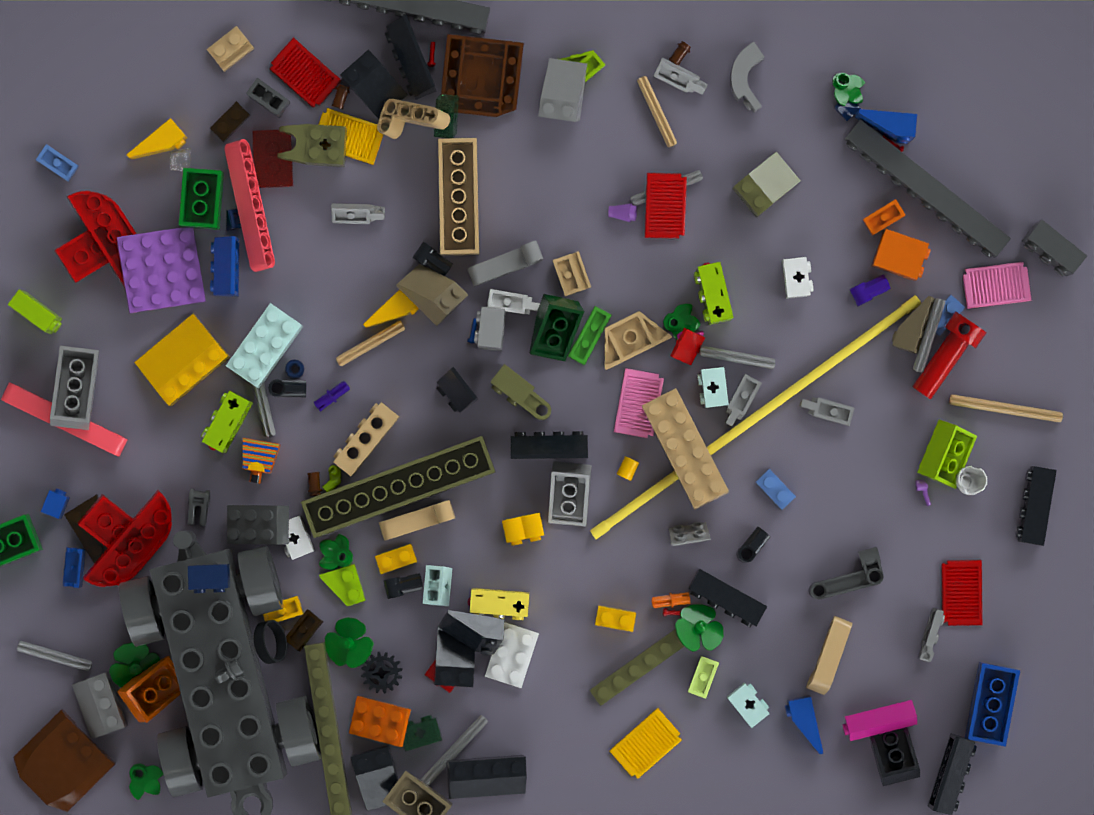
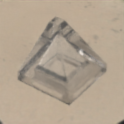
(180, 159)

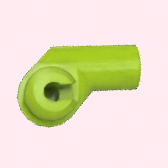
(334, 478)

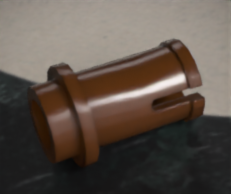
(680, 53)
(340, 97)
(314, 484)

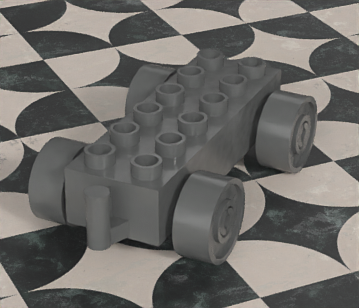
(231, 723)

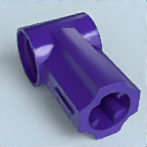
(866, 291)

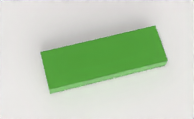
(589, 335)

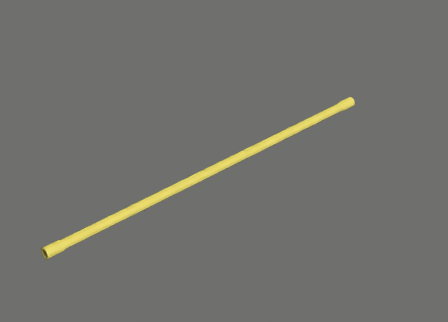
(905, 308)

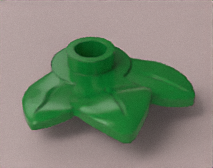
(849, 89)
(683, 319)
(332, 552)
(147, 782)

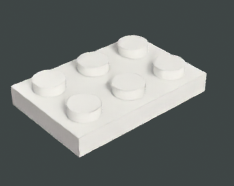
(512, 656)

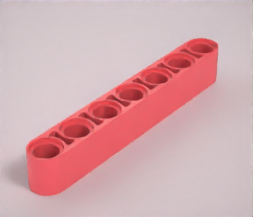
(249, 205)
(41, 409)

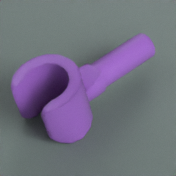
(922, 486)

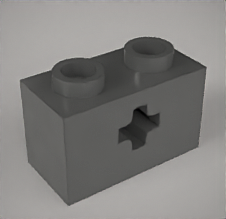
(268, 97)

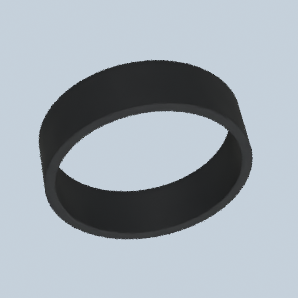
(259, 641)

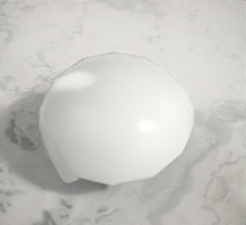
(971, 480)

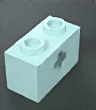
(720, 396)
(437, 585)
(751, 715)

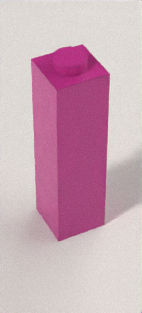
(880, 720)

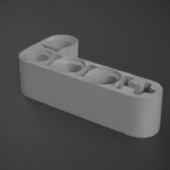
(505, 264)

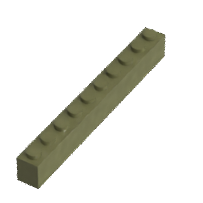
(328, 729)

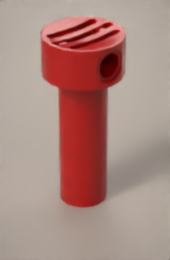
(948, 354)

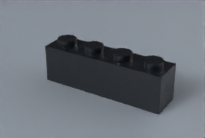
(1036, 506)
(727, 597)

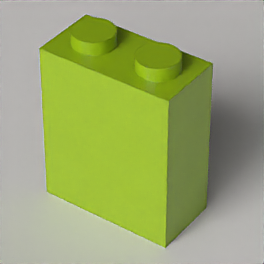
(35, 312)

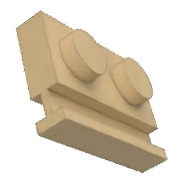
(230, 48)
(571, 273)

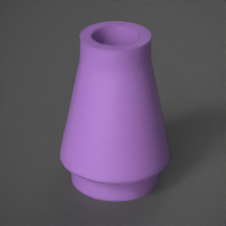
(623, 212)

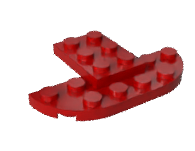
(99, 243)
(127, 539)

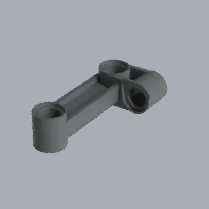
(853, 581)

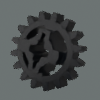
(383, 681)

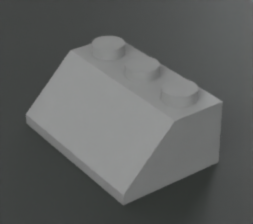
(99, 705)

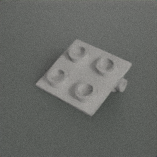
(689, 534)

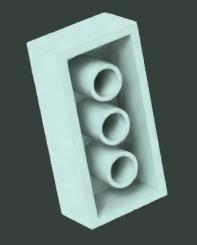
(264, 346)

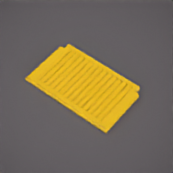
(362, 136)
(646, 744)

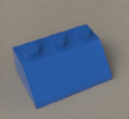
(225, 266)

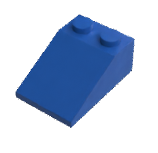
(890, 124)

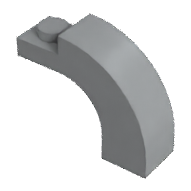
(743, 64)

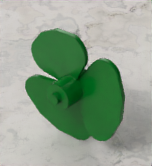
(695, 624)
(346, 648)
(137, 661)

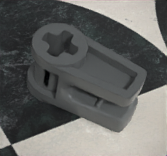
(194, 502)

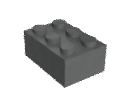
(1053, 248)
(258, 524)

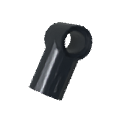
(429, 257)
(291, 388)
(754, 544)
(399, 586)

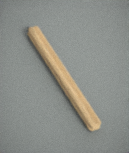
(1005, 408)

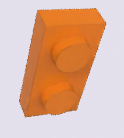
(884, 217)

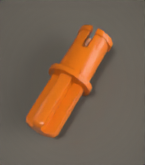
(671, 600)

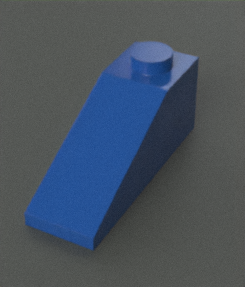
(803, 716)

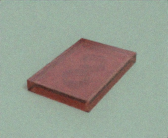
(269, 169)

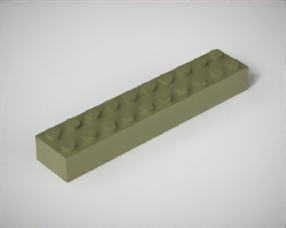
(398, 487)

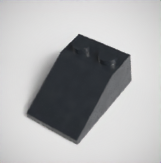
(372, 82)
(456, 390)
(475, 631)
(453, 662)
(895, 756)
(375, 775)

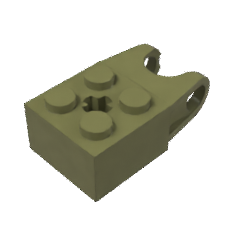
(309, 141)
(518, 391)

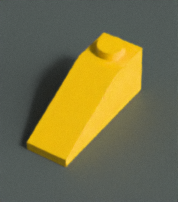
(163, 139)
(396, 307)

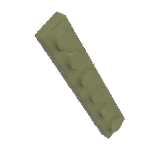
(636, 668)

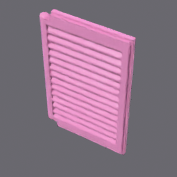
(996, 285)
(636, 390)

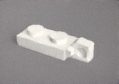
(511, 302)

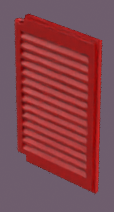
(304, 73)
(665, 205)
(962, 592)

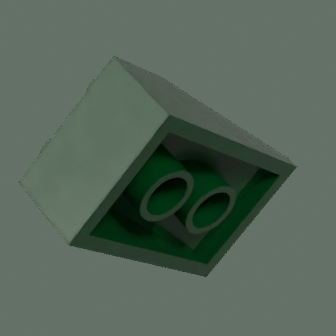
(555, 327)

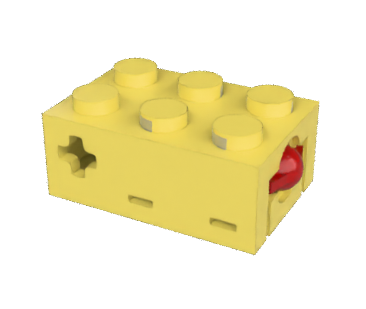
(498, 603)

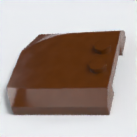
(482, 74)
(61, 763)

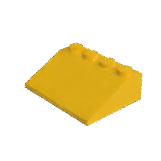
(182, 360)

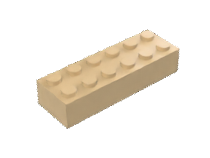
(458, 196)
(685, 449)

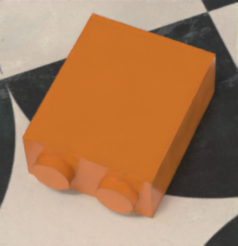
(901, 255)

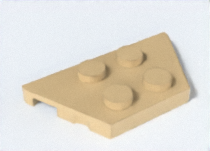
(631, 338)

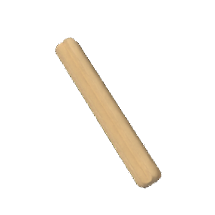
(657, 111)
(370, 343)

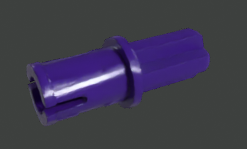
(331, 395)

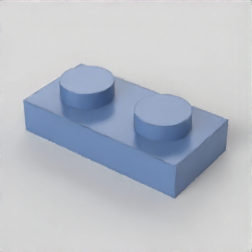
(57, 162)
(950, 307)
(775, 489)

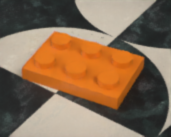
(379, 721)

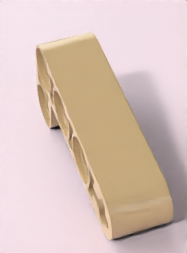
(398, 112)
(417, 520)
(830, 656)

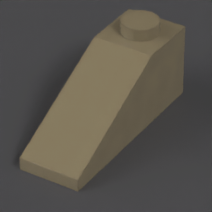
(911, 331)

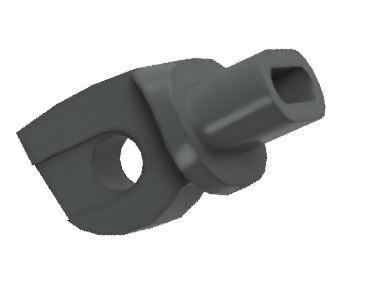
(232, 670)

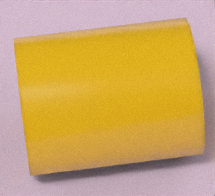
(627, 468)

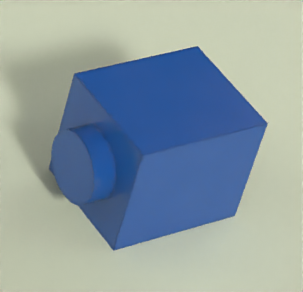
(55, 503)

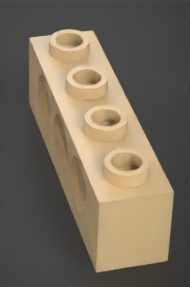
(388, 419)

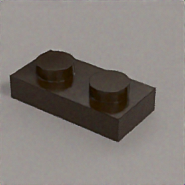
(230, 121)
(303, 630)

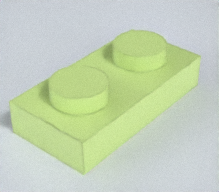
(703, 677)

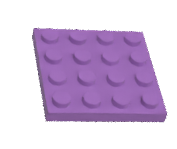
(160, 269)

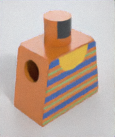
(259, 458)

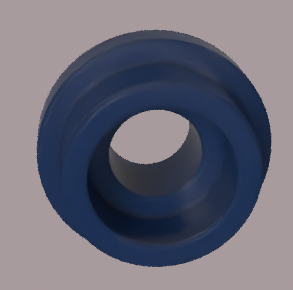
(290, 364)

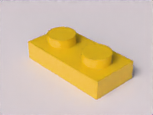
(395, 558)
(290, 609)

